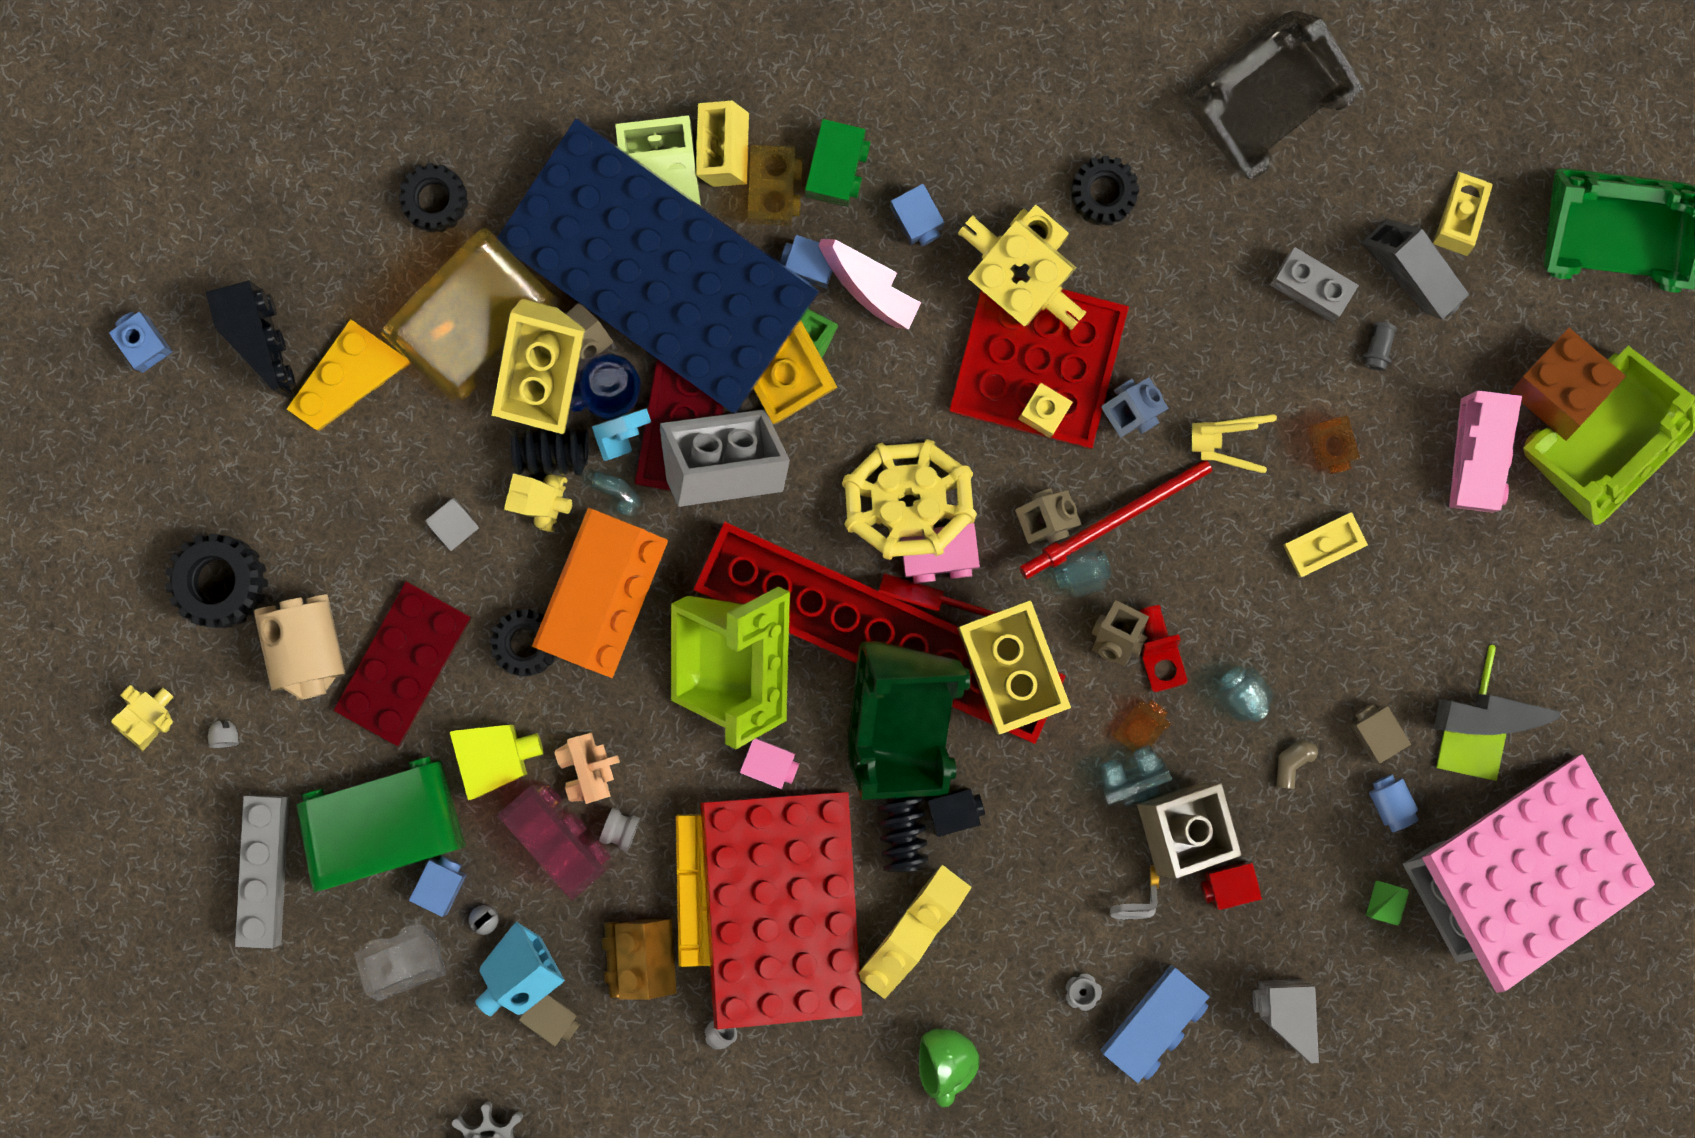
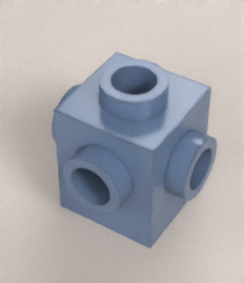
(1135, 407)

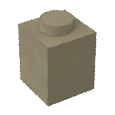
(1379, 733)
(552, 1019)

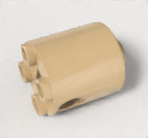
(300, 646)

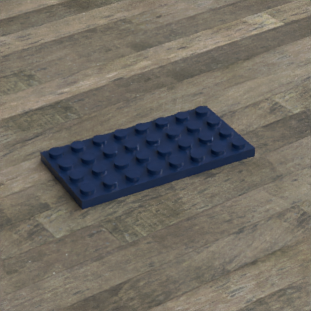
(657, 266)

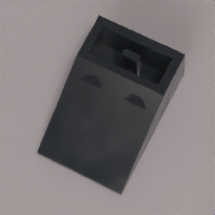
(245, 320)

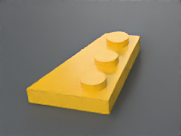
(345, 375)

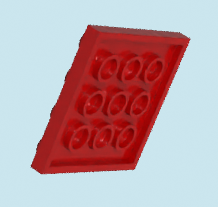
(1010, 361)

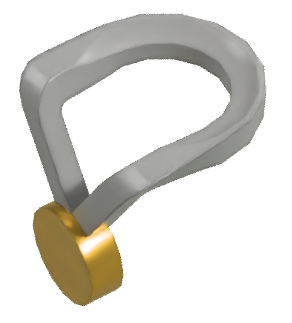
(1142, 910)

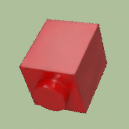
(1231, 886)

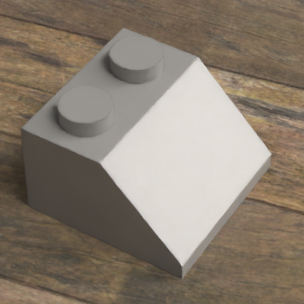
(1291, 1013)

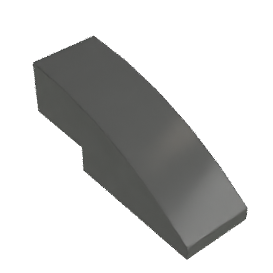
(1491, 716)

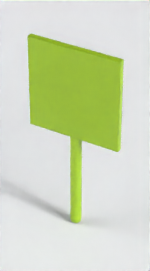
(1473, 753)

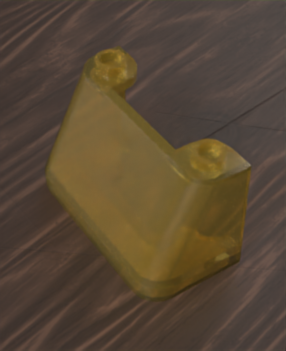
(463, 313)

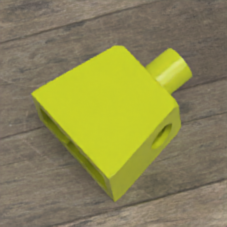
(492, 757)

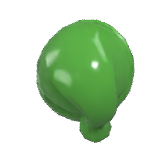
(946, 1064)

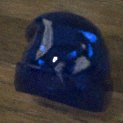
(607, 372)

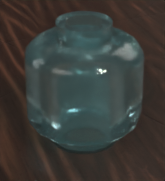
(1084, 571)
(1245, 694)

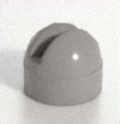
(222, 737)
(489, 925)
(714, 1038)

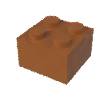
(1567, 384)

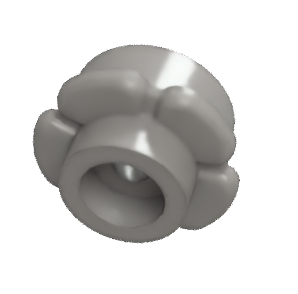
(1092, 995)

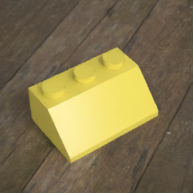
(538, 366)

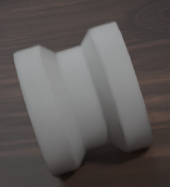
(619, 829)

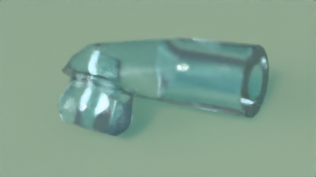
(619, 488)

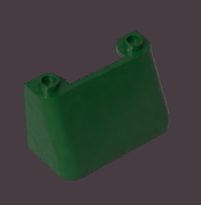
(902, 721)

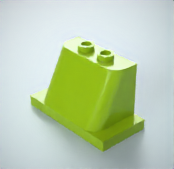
(732, 662)

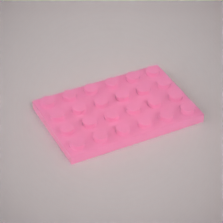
(1538, 873)

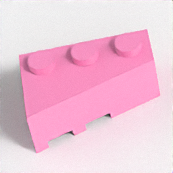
(1484, 451)

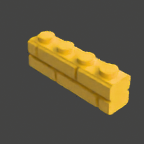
(691, 893)

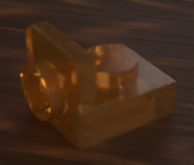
(1142, 726)

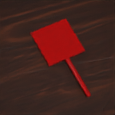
(923, 595)

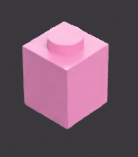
(769, 763)

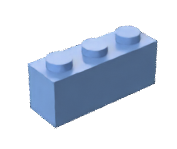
(1155, 1024)

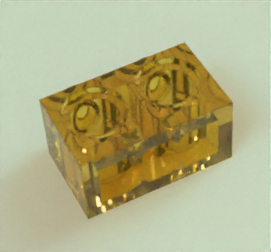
(764, 185)

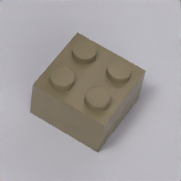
(1189, 829)

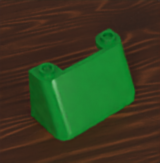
(1622, 227)
(378, 825)

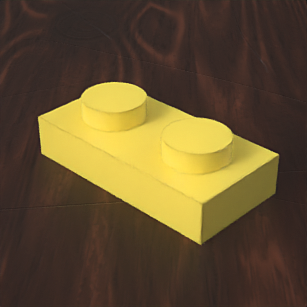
(1325, 545)

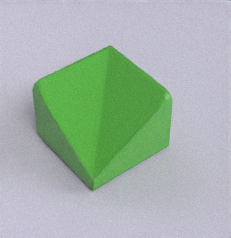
(1387, 903)

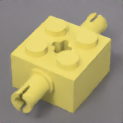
(997, 273)

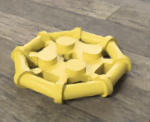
(905, 480)

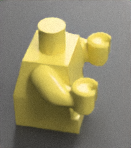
(538, 499)
(143, 716)

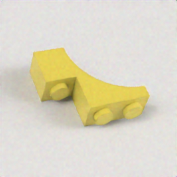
(914, 932)

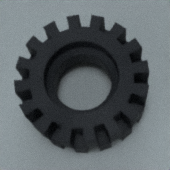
(1109, 169)
(502, 644)

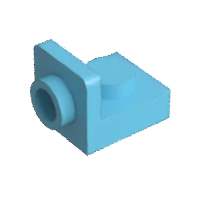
(614, 434)

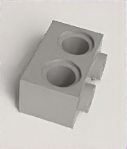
(1314, 285)

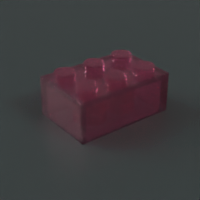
(556, 839)

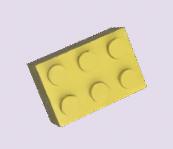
(1014, 667)

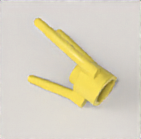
(1208, 437)

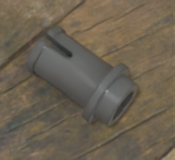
(1380, 346)

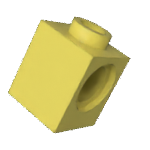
(1036, 216)
(1045, 410)

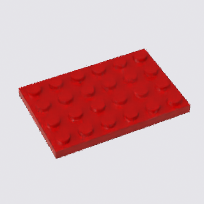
(781, 909)

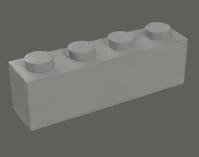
(262, 871)

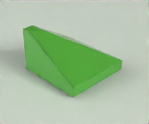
(819, 329)

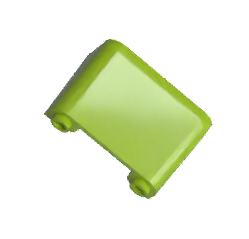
(1619, 441)

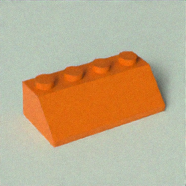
(600, 593)

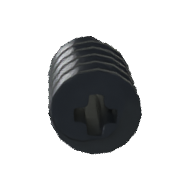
(549, 452)
(903, 834)

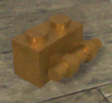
(639, 959)

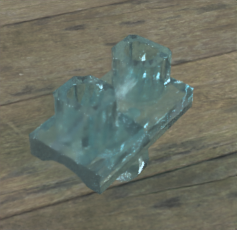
(1137, 783)

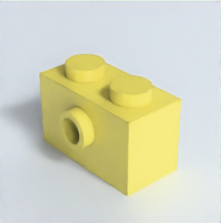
(722, 143)

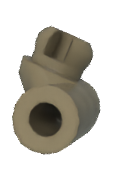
(1293, 758)

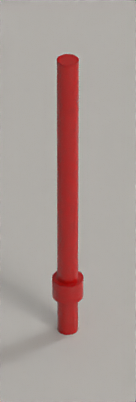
(1056, 553)

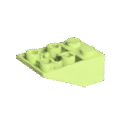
(664, 148)

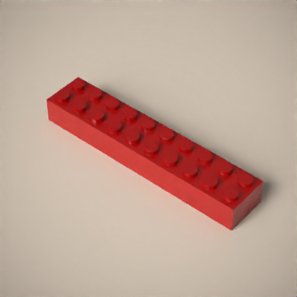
(836, 609)

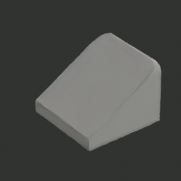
(452, 524)

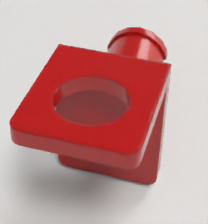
(1160, 648)

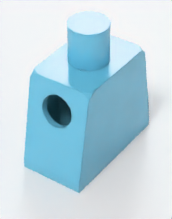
(518, 973)

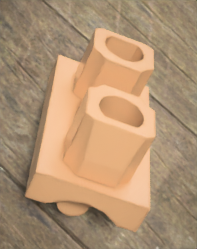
(591, 768)

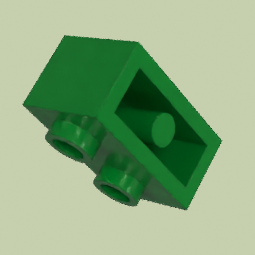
(836, 163)

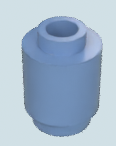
(1394, 802)

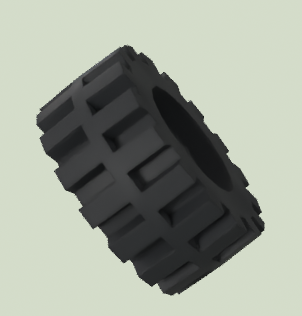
(433, 175)

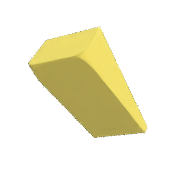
(1463, 215)

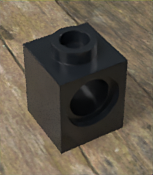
(956, 811)

